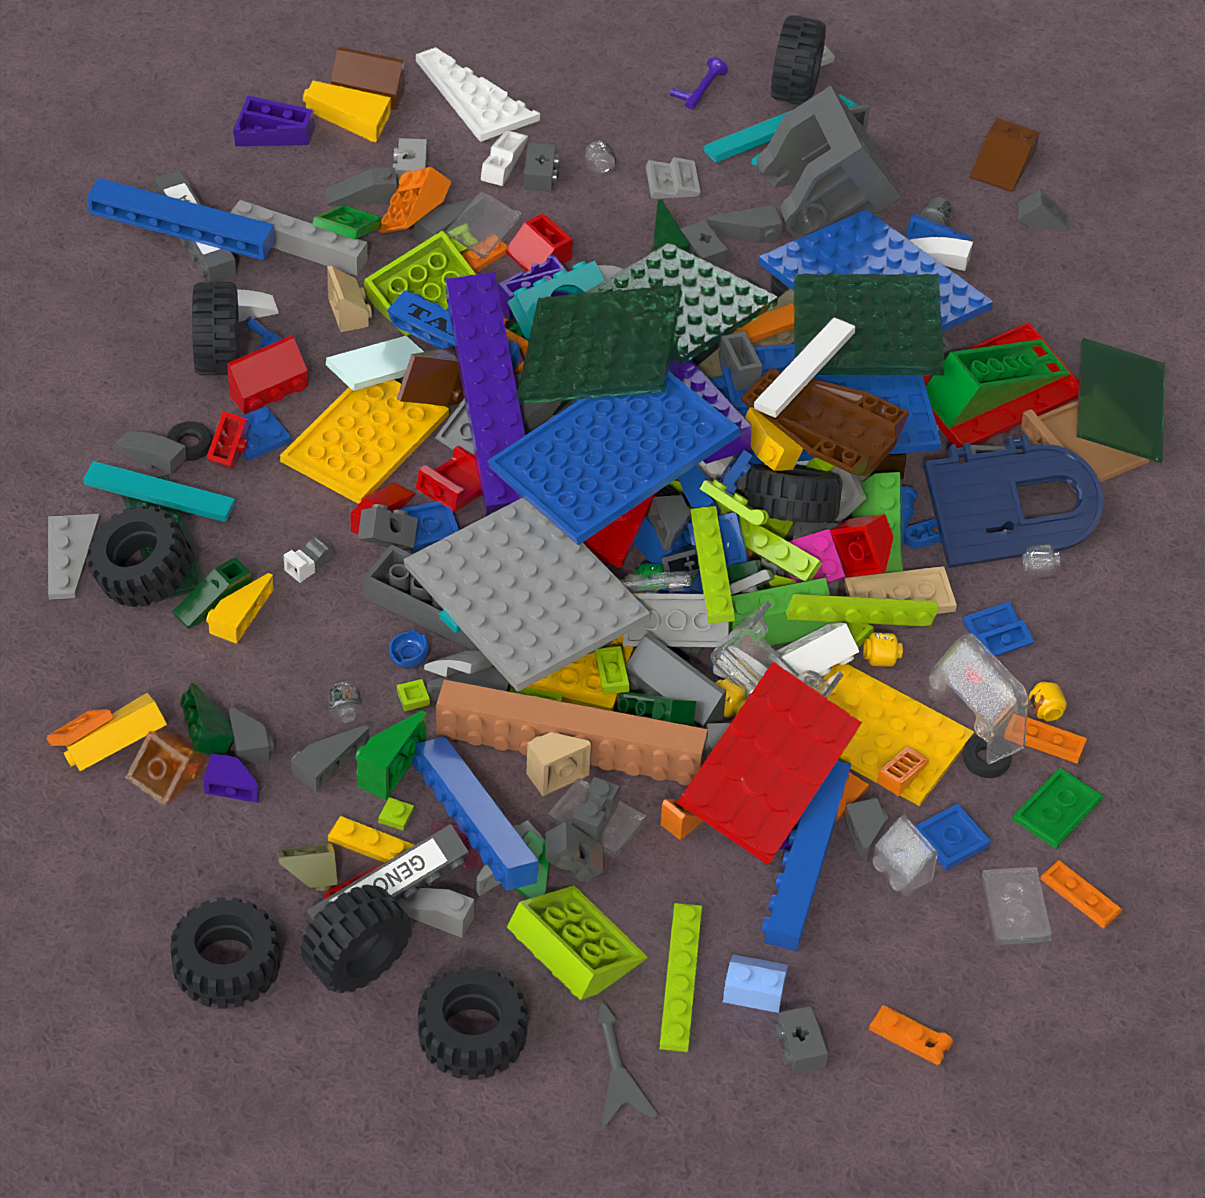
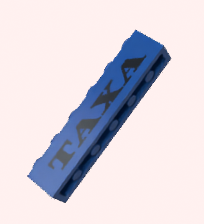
(432, 323)

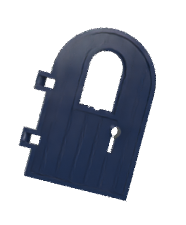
(985, 497)

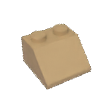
(347, 301)
(557, 761)

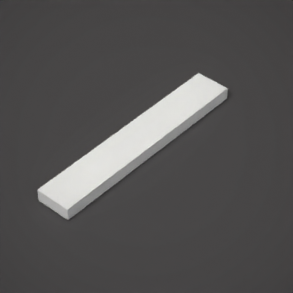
(804, 367)

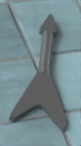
(621, 1087)

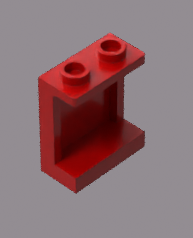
(453, 482)

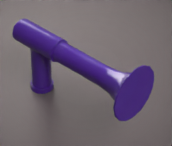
(716, 67)

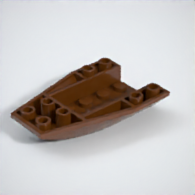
(837, 423)

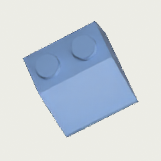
(755, 983)

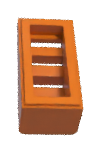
(892, 782)

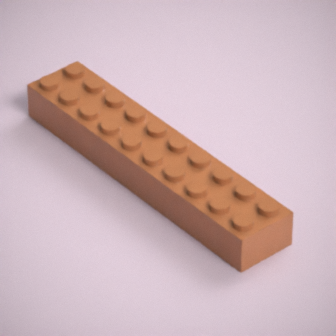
(616, 738)

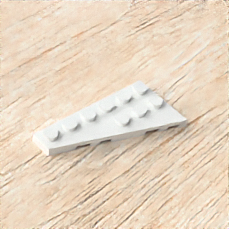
(476, 100)

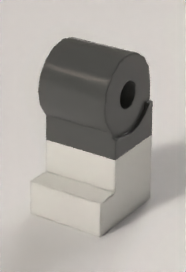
(307, 559)

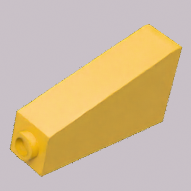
(349, 108)
(125, 728)

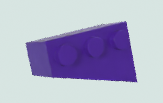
(273, 124)
(527, 279)

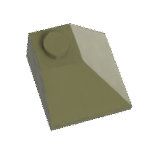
(311, 864)

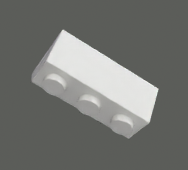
(821, 649)

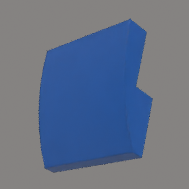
(999, 629)

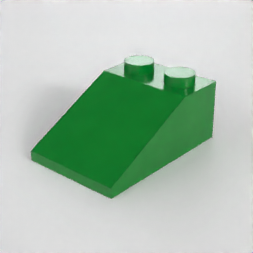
(389, 755)

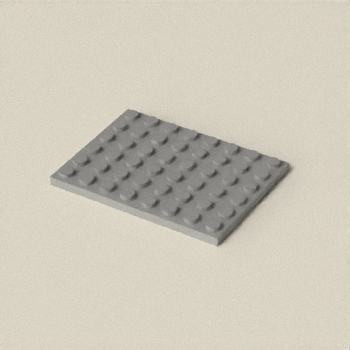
(526, 592)

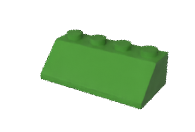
(885, 496)
(779, 627)

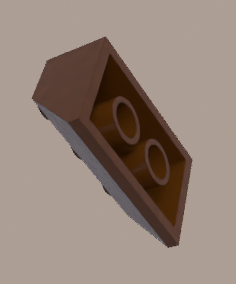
(369, 74)

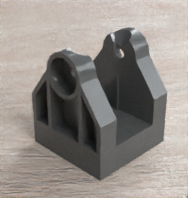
(830, 162)

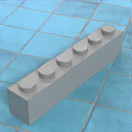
(308, 240)

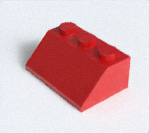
(267, 375)

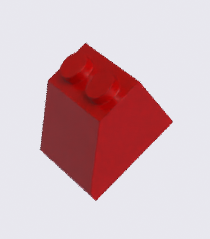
(863, 545)

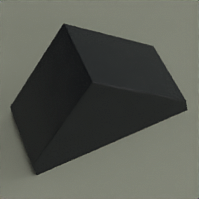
(682, 560)

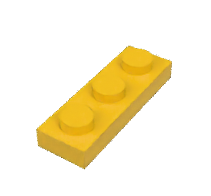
(367, 840)

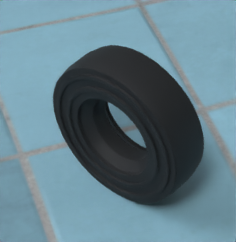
(192, 429)
(979, 767)

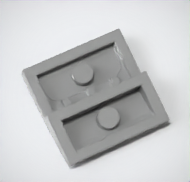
(682, 177)
(465, 661)

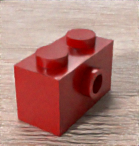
(228, 440)

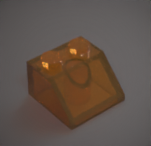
(164, 766)

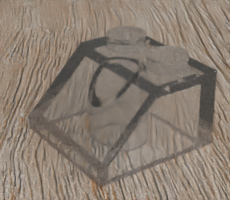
(905, 857)

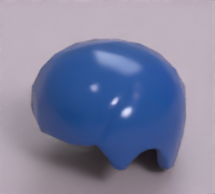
(409, 645)

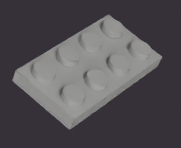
(677, 622)

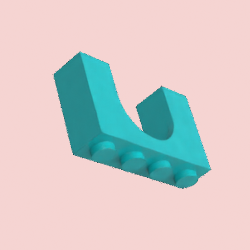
(577, 281)

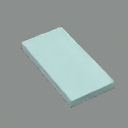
(373, 363)

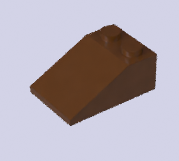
(1005, 154)
(432, 379)

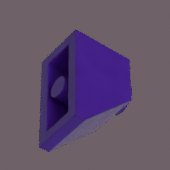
(229, 779)

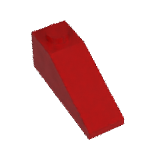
(392, 496)

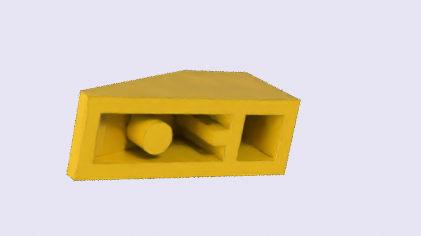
(771, 443)
(238, 610)

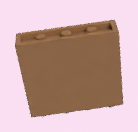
(1059, 429)

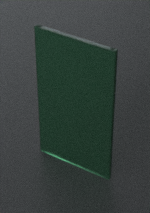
(1121, 400)

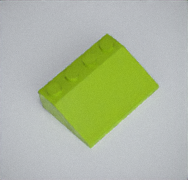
(418, 272)
(575, 941)

